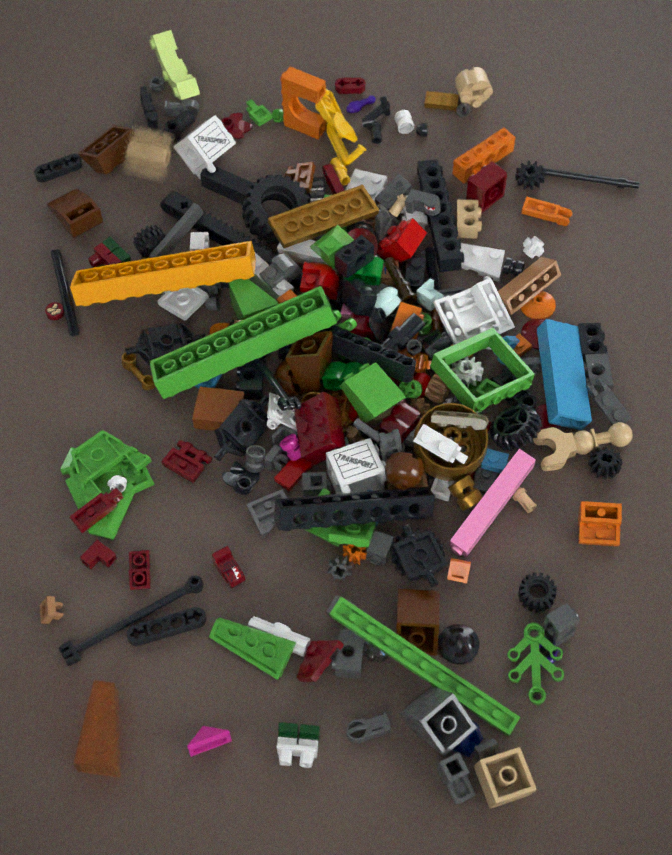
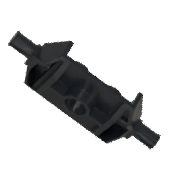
(150, 343)
(230, 433)

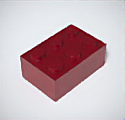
(319, 427)

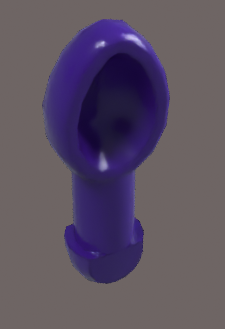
(356, 106)

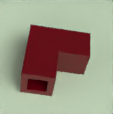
(96, 553)

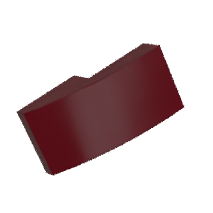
(139, 570)

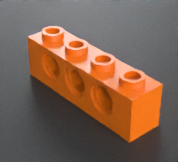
(488, 151)

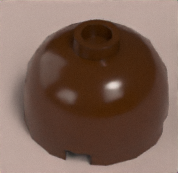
(287, 380)
(404, 470)

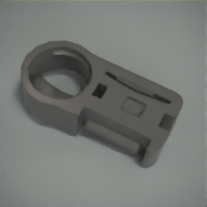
(174, 109)
(373, 728)

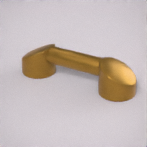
(129, 364)

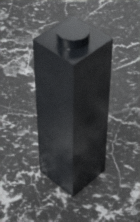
(225, 184)

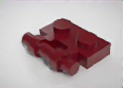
(184, 465)

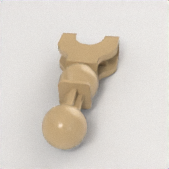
(582, 442)

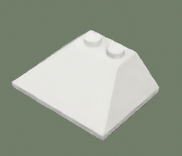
(473, 312)

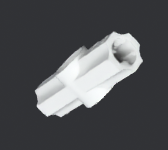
(282, 631)

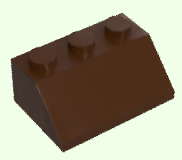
(107, 149)

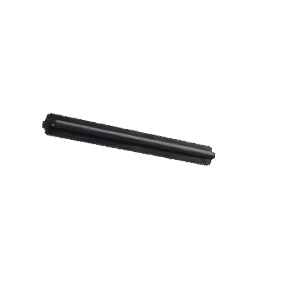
(65, 292)

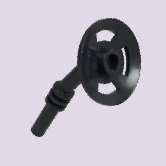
(460, 644)

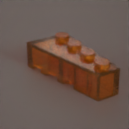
(99, 737)

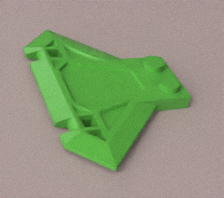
(136, 482)

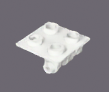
(277, 416)

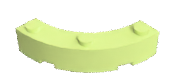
(174, 69)

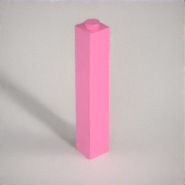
(492, 503)

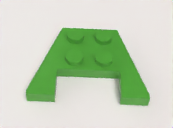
(99, 456)

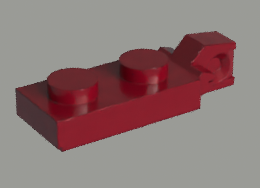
(96, 509)

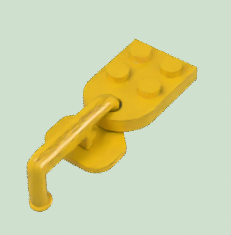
(336, 123)

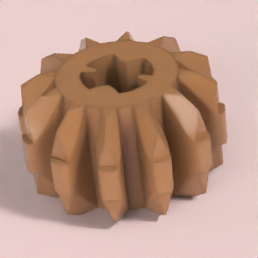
(436, 390)

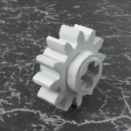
(468, 371)

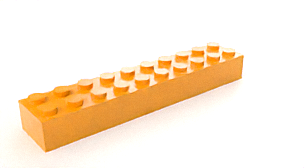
(164, 273)

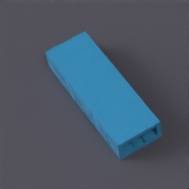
(563, 375)

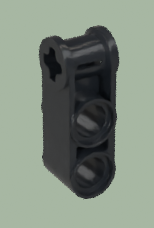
(522, 397)

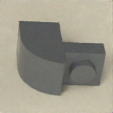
(282, 268)
(454, 777)

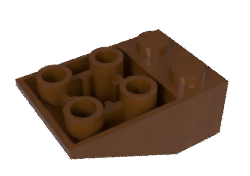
(76, 212)

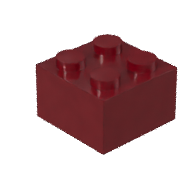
(487, 185)

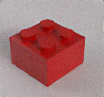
(401, 241)

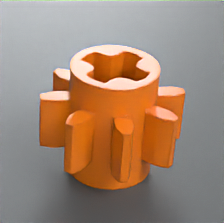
(422, 362)
(354, 557)

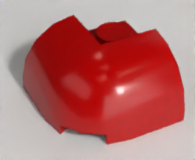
(320, 275)

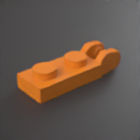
(546, 211)

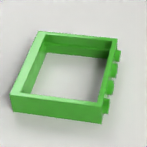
(500, 347)

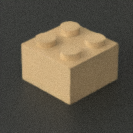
(504, 777)

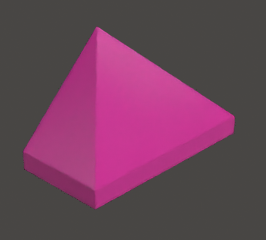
(207, 739)

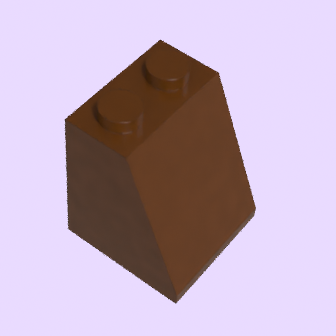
(309, 360)
(419, 618)

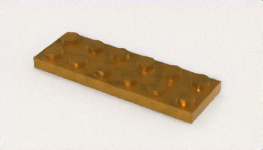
(322, 216)

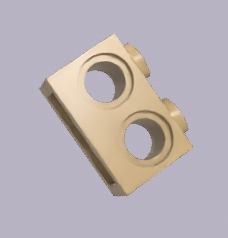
(467, 218)

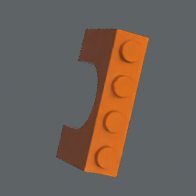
(296, 116)

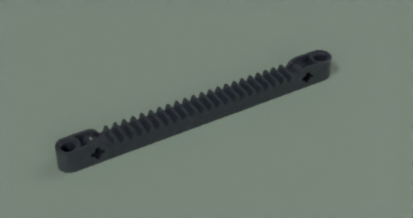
(177, 205)

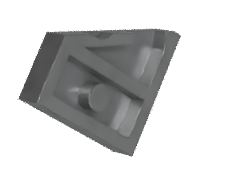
(383, 222)
(263, 511)

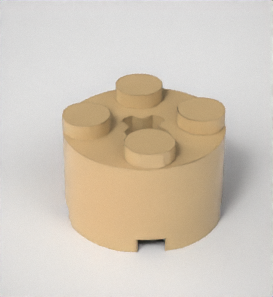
(473, 86)

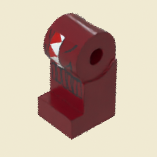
(228, 567)

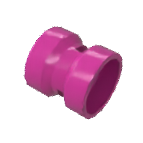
(291, 446)

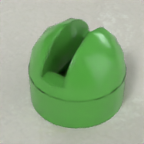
(277, 115)

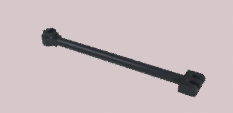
(284, 401)
(74, 650)

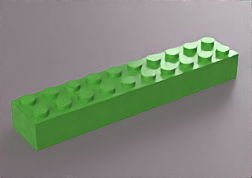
(242, 342)

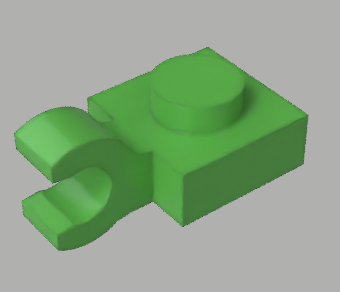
(258, 114)

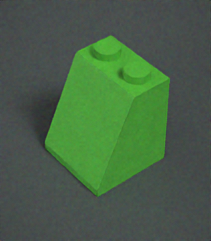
(249, 299)
(371, 391)

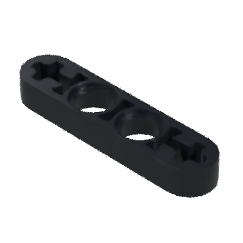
(167, 629)

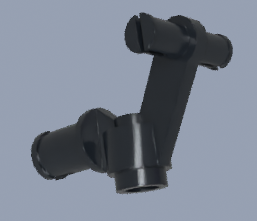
(371, 123)

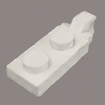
(439, 445)

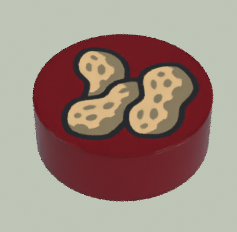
(54, 311)

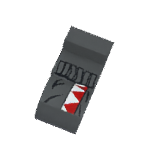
(422, 202)

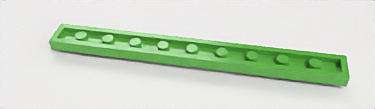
(424, 666)

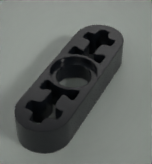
(71, 167)

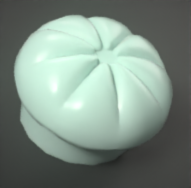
(387, 300)

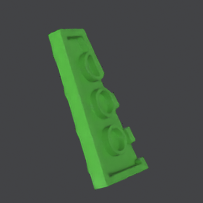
(259, 648)

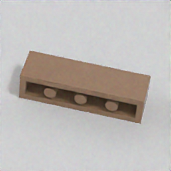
(529, 284)

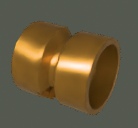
(468, 499)

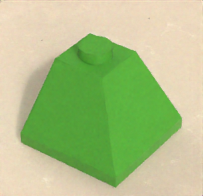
(330, 244)

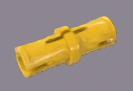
(340, 170)

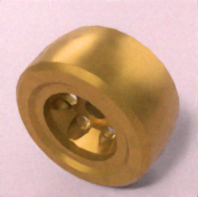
(474, 441)

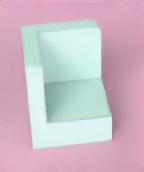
(427, 295)

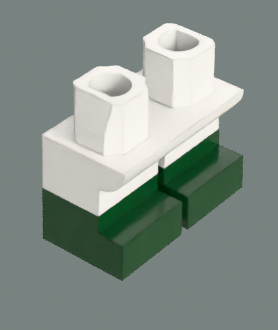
(288, 741)

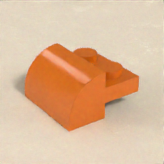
(599, 523)

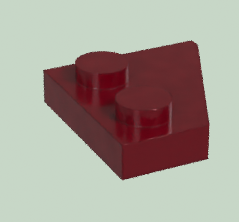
(317, 659)

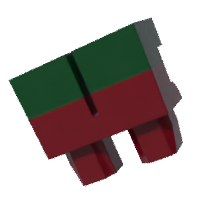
(108, 253)

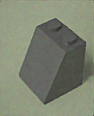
(438, 719)

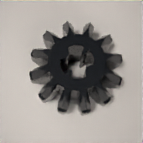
(605, 462)

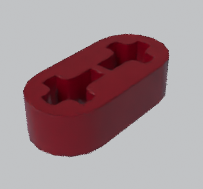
(350, 85)

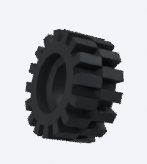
(148, 240)
(537, 581)

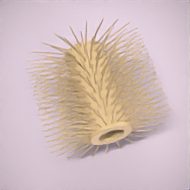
(148, 153)

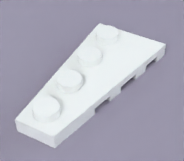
(482, 260)

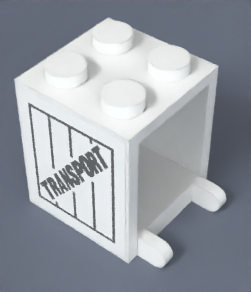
(204, 145)
(356, 468)

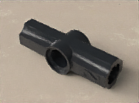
(177, 127)
(400, 336)

